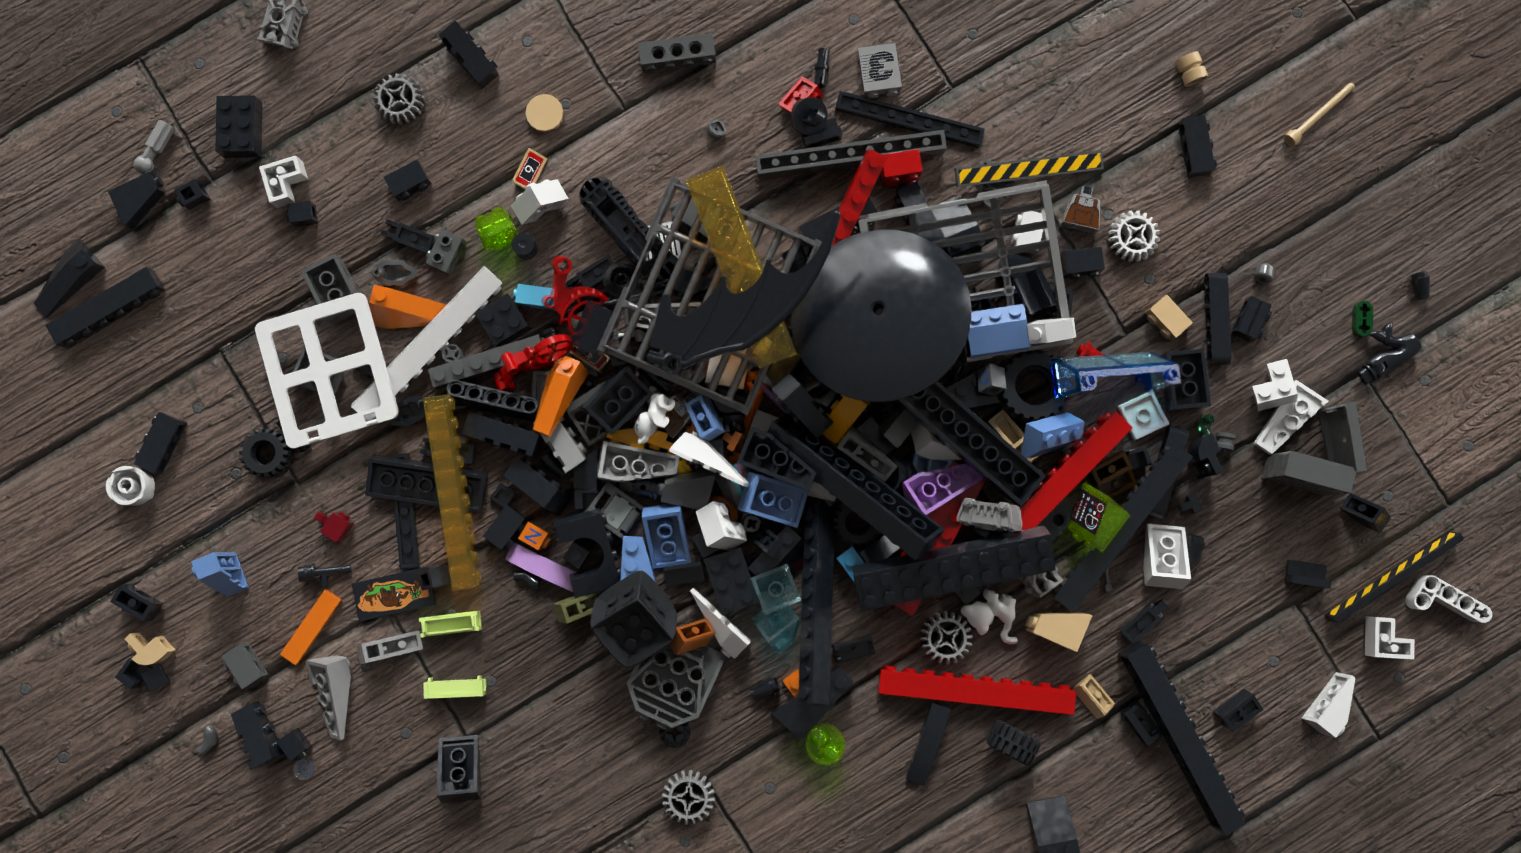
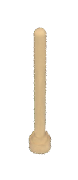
(1294, 136)

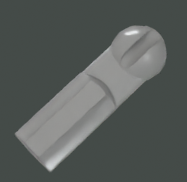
(154, 144)

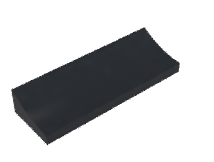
(416, 483)

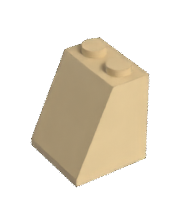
(1060, 628)

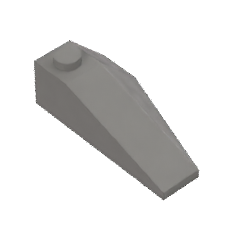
(631, 463)
(333, 684)

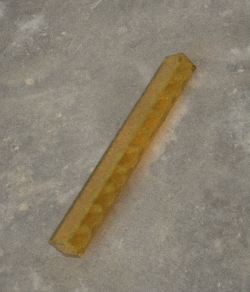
(451, 491)

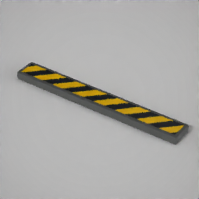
(1028, 168)

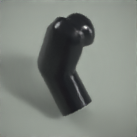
(531, 579)

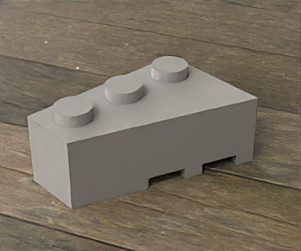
(565, 446)

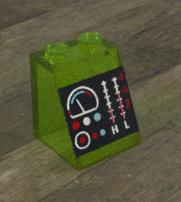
(1096, 518)

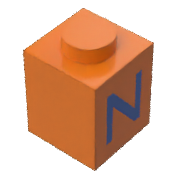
(535, 536)

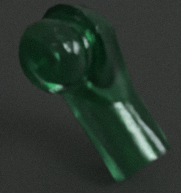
(1205, 423)

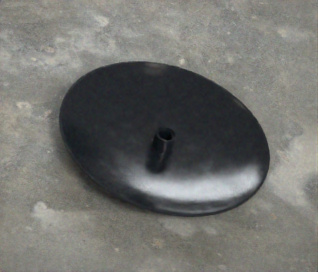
(904, 346)

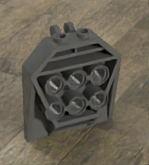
(669, 709)

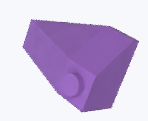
(936, 487)

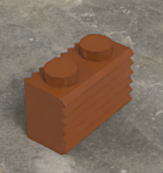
(692, 636)

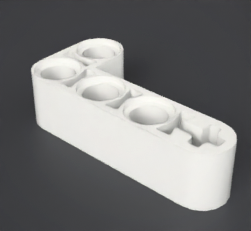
(1451, 601)

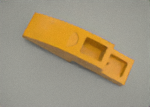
(629, 437)

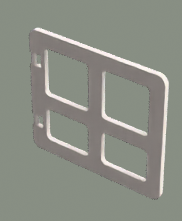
(321, 371)

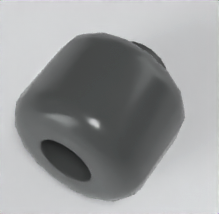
(1264, 273)

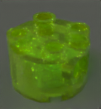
(496, 229)
(825, 743)

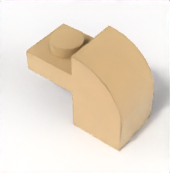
(149, 653)

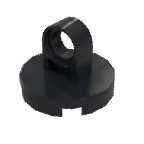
(809, 116)

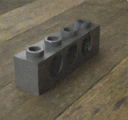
(667, 47)

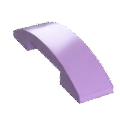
(540, 566)

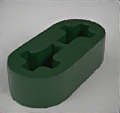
(1364, 319)

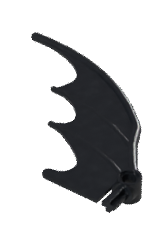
(732, 320)

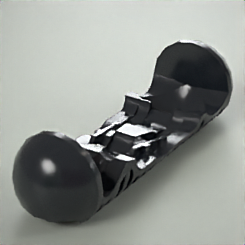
(623, 226)

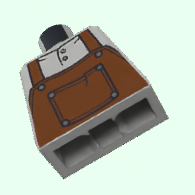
(1082, 212)
(679, 415)

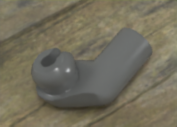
(210, 739)

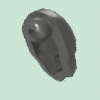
(393, 272)

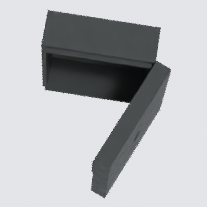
(1343, 456)

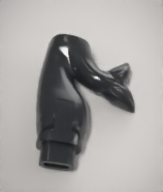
(1386, 362)

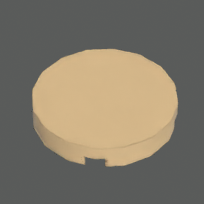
(544, 113)

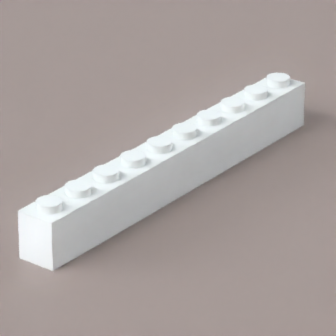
(433, 337)

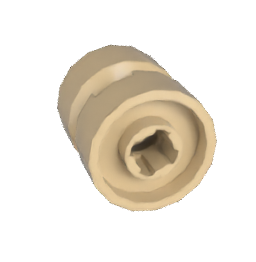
(1191, 68)

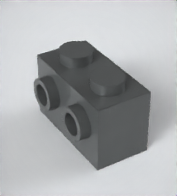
(445, 252)

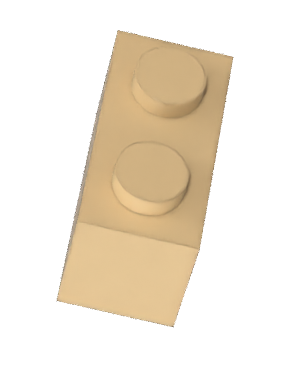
(1168, 318)

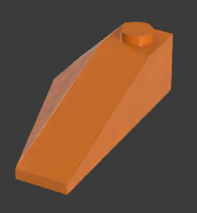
(401, 310)
(559, 390)

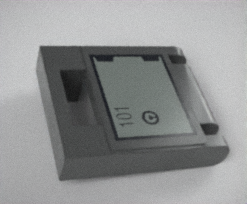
(618, 510)

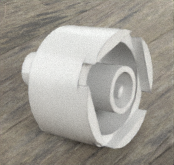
(141, 485)

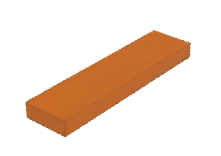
(311, 627)

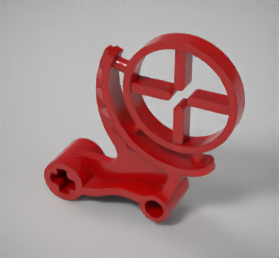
(562, 296)
(521, 361)

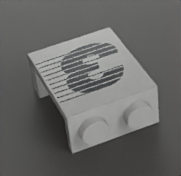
(879, 70)

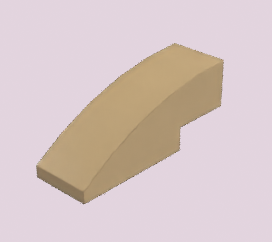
(1009, 431)

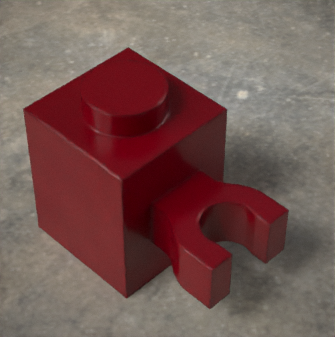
(335, 526)

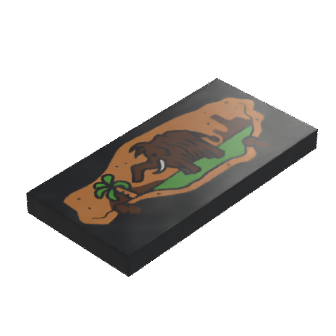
(391, 595)

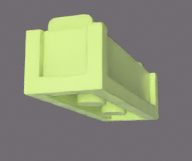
(451, 623)
(454, 688)

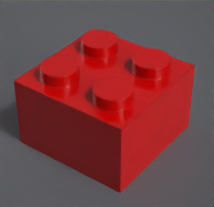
(901, 168)

